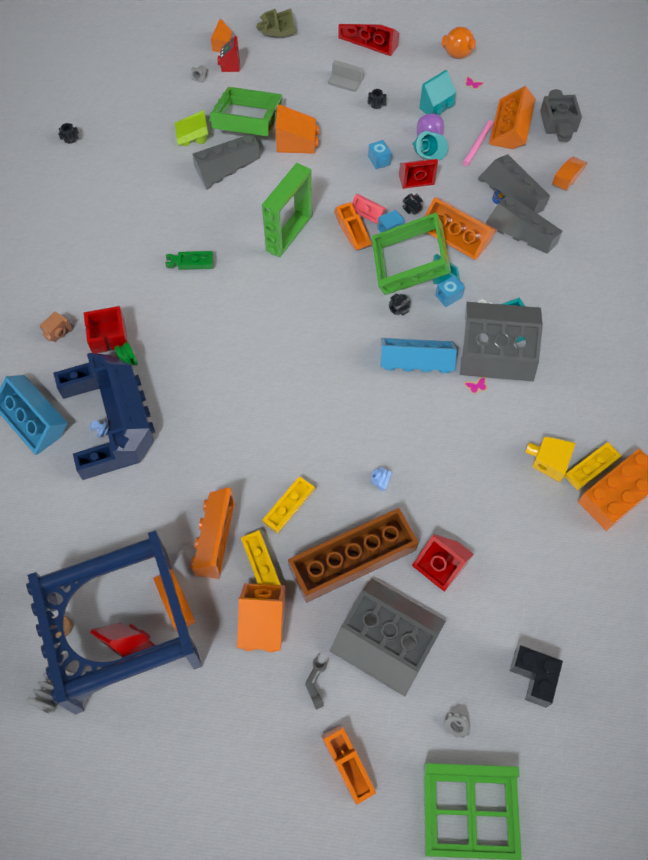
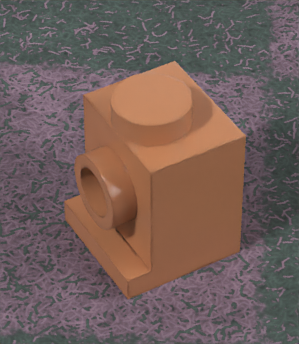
(55, 327)

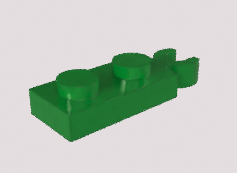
(190, 260)

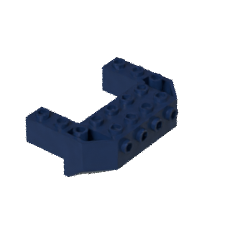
(123, 402)

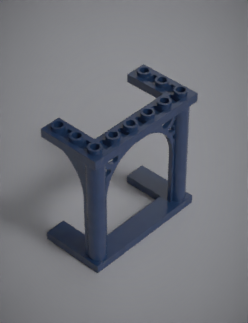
(73, 690)

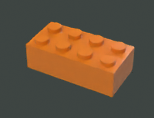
(618, 491)

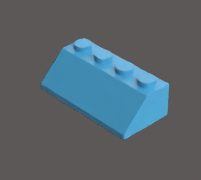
(418, 354)
(30, 413)

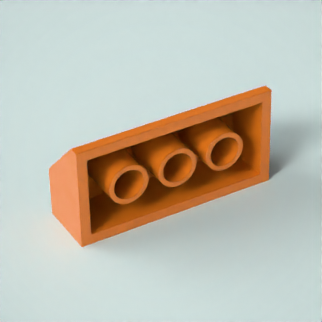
(513, 119)
(461, 229)
(213, 534)

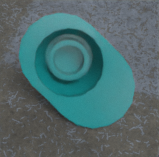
(430, 145)

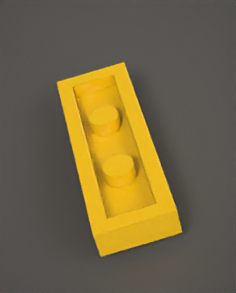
(592, 466)
(288, 505)
(260, 559)

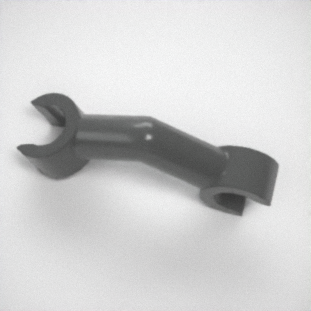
(310, 684)

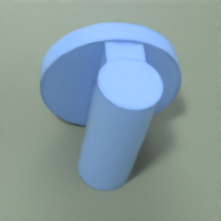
(101, 428)
(380, 478)

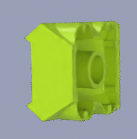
(192, 129)

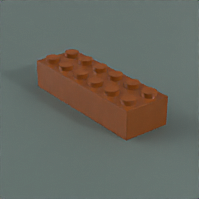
(352, 555)

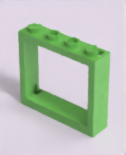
(244, 124)
(297, 183)
(418, 274)

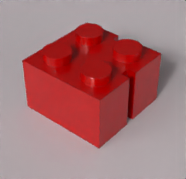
(105, 329)

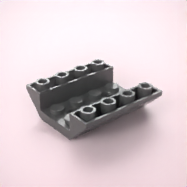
(501, 355)
(380, 647)

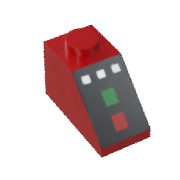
(229, 56)

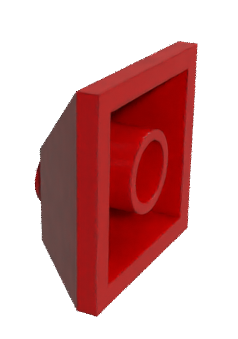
(418, 173)
(442, 560)

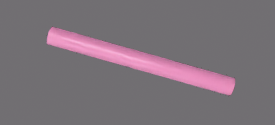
(478, 142)

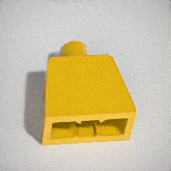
(551, 456)

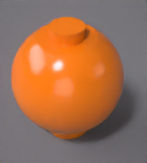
(459, 42)

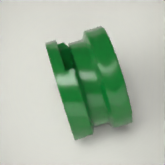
(126, 354)

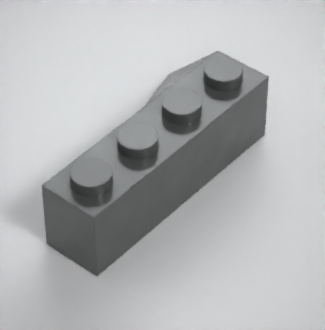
(225, 159)
(512, 179)
(524, 224)

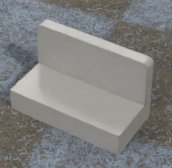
(345, 76)

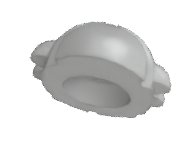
(457, 725)

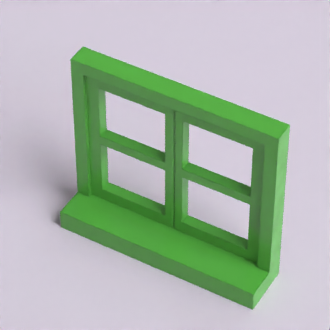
(470, 775)

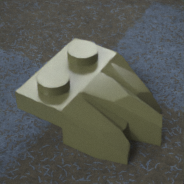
(277, 24)

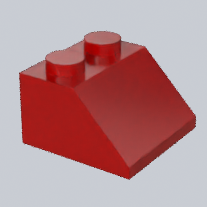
(123, 639)

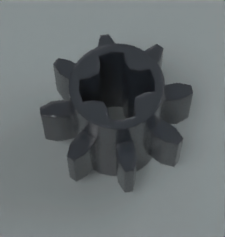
(376, 98)
(68, 133)
(412, 203)
(399, 304)

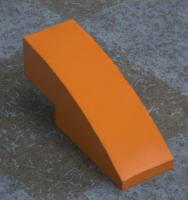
(569, 173)
(352, 226)
(189, 618)
(348, 764)

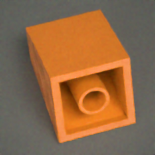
(295, 131)
(261, 617)

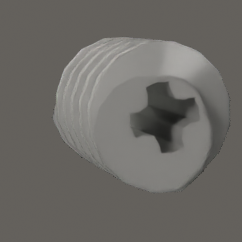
(43, 697)

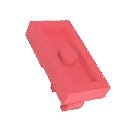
(367, 208)

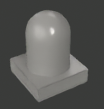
(198, 73)

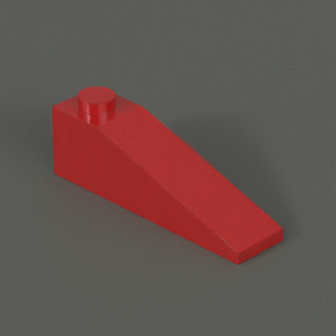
(371, 36)

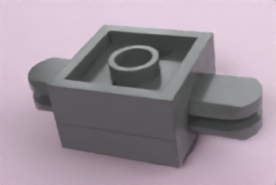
(560, 114)

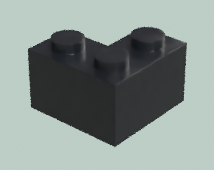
(542, 672)

